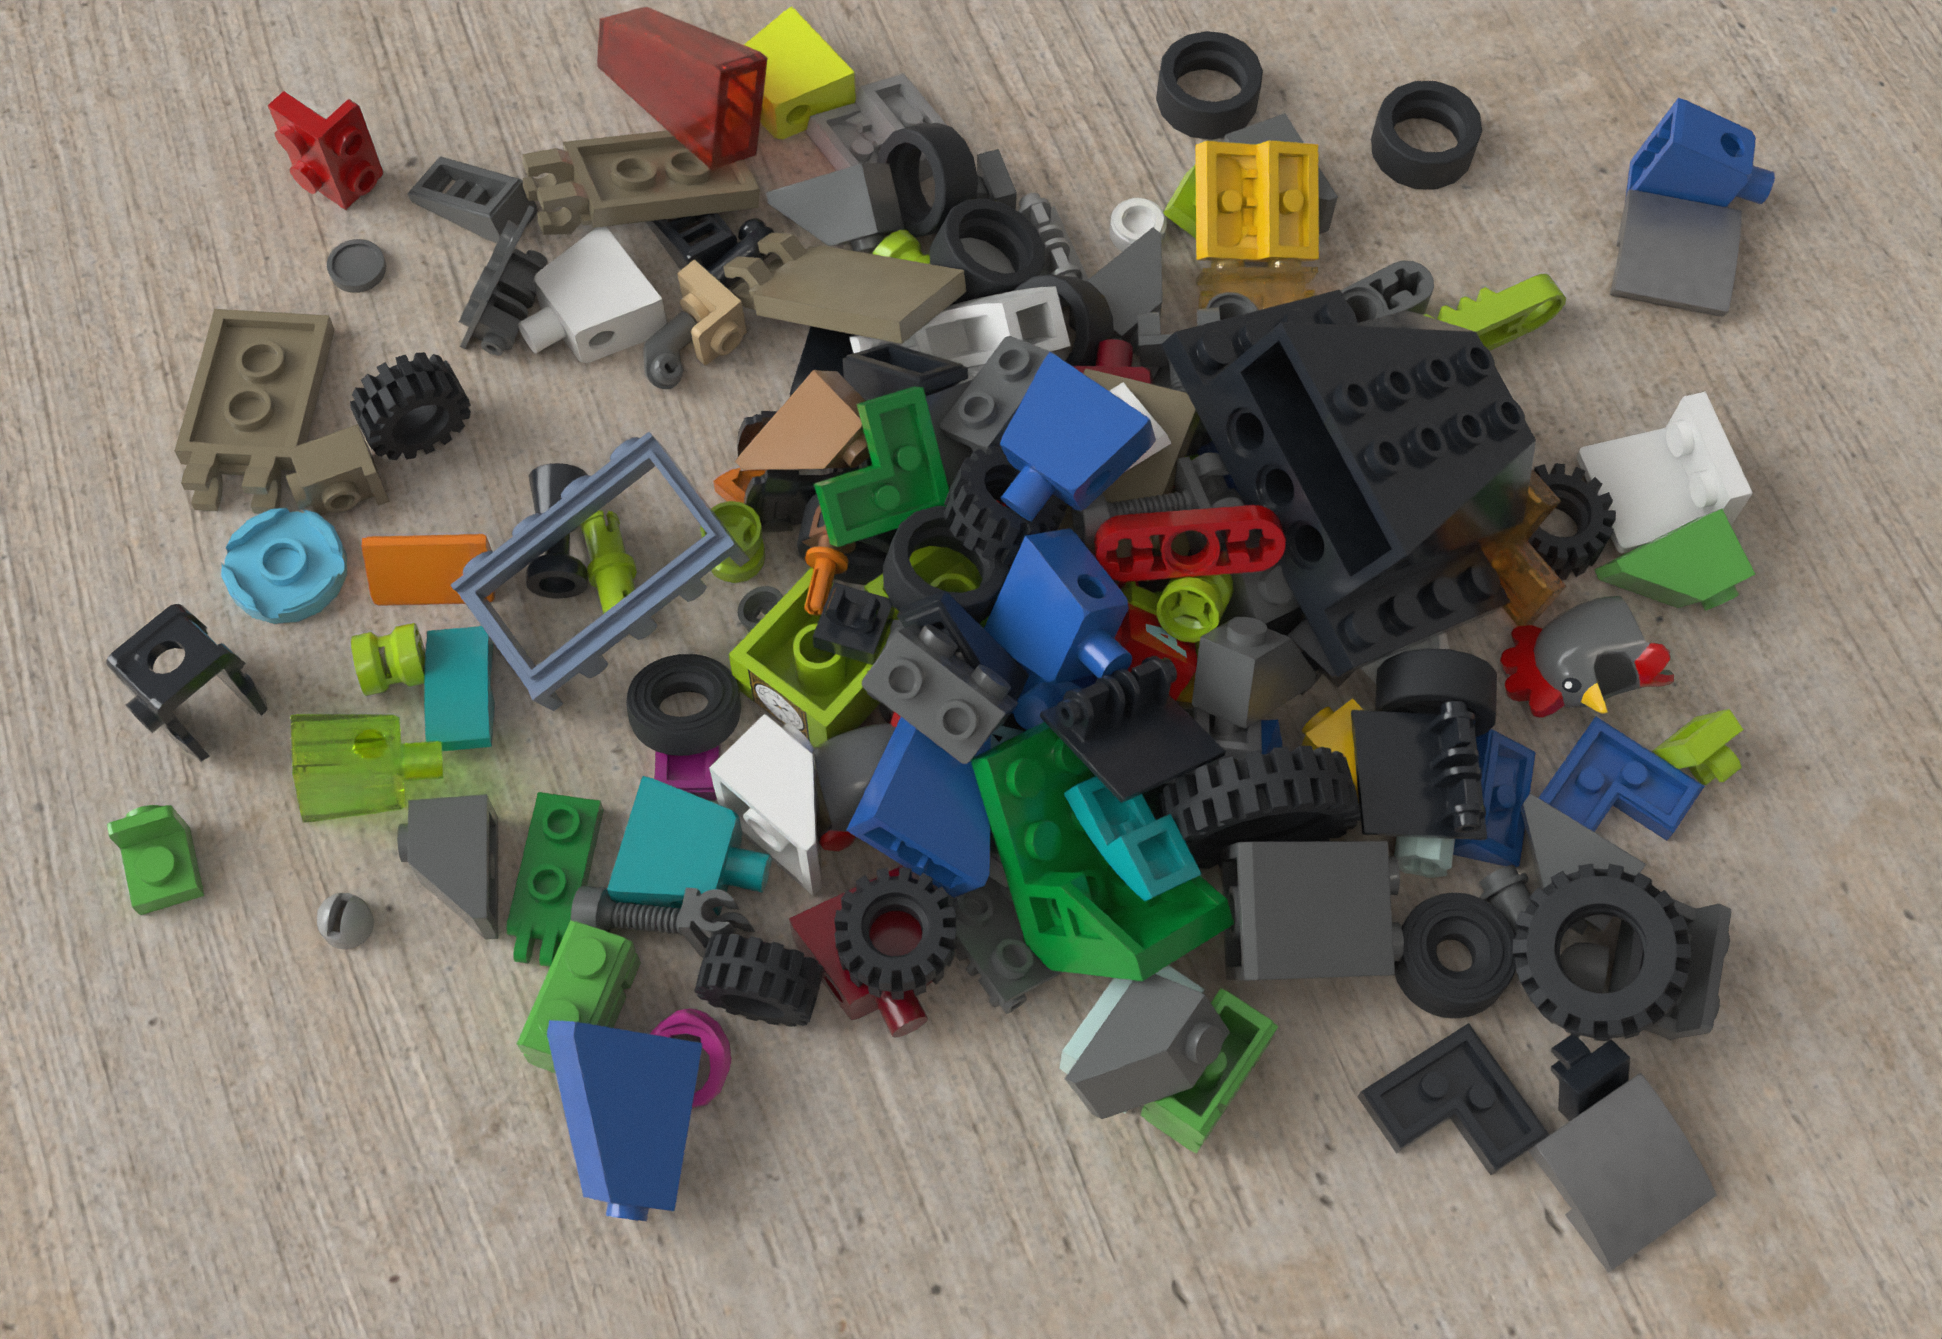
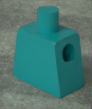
(682, 843)

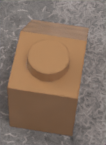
(812, 429)

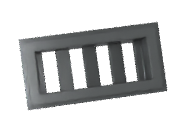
(483, 209)

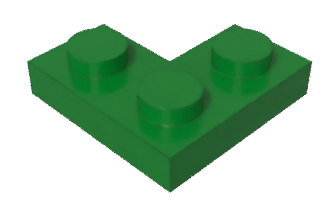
(903, 473)

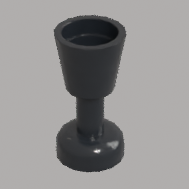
(556, 572)

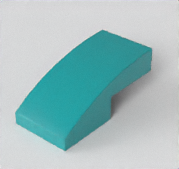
(458, 688)
(1139, 849)

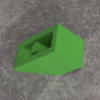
(1685, 565)

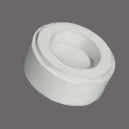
(1133, 219)

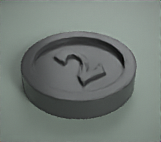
(356, 265)

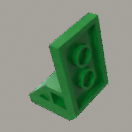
(1063, 889)

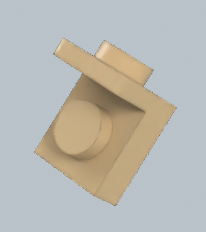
(714, 309)

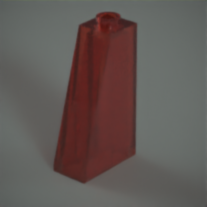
(688, 81)

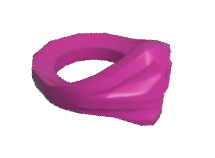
(714, 1043)

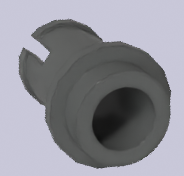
(1507, 893)

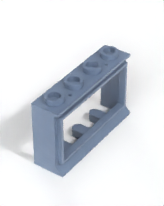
(631, 614)

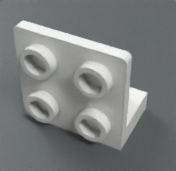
(1668, 474)

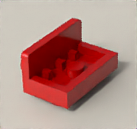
(327, 153)

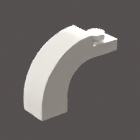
(976, 327)

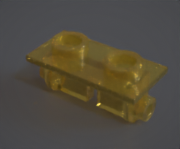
(1276, 284)

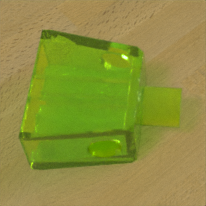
(356, 764)

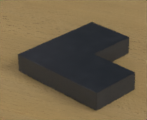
(1457, 1083)

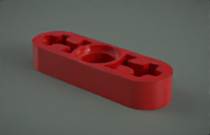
(1209, 561)

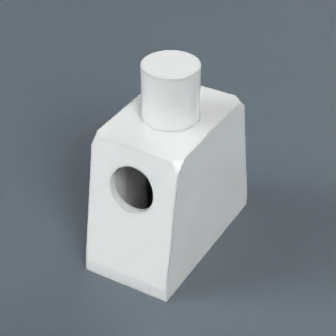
(593, 301)

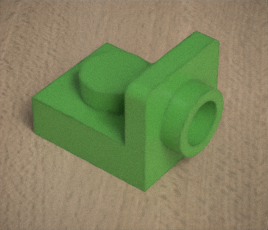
(157, 857)

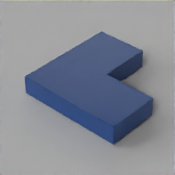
(1618, 772)

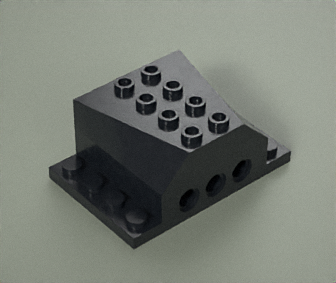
(1378, 455)

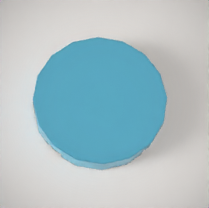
(284, 565)

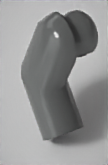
(663, 350)

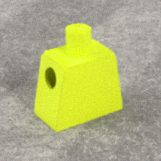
(801, 75)

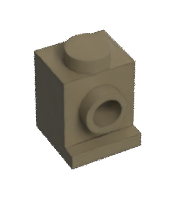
(335, 473)

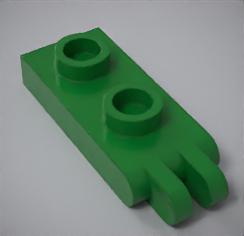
(551, 871)

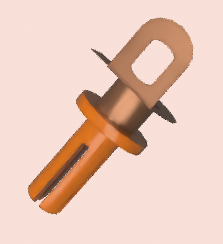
(826, 562)

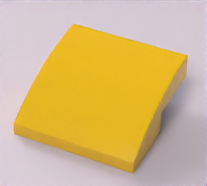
(1257, 201)

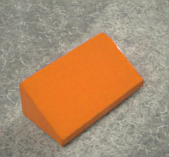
(419, 567)

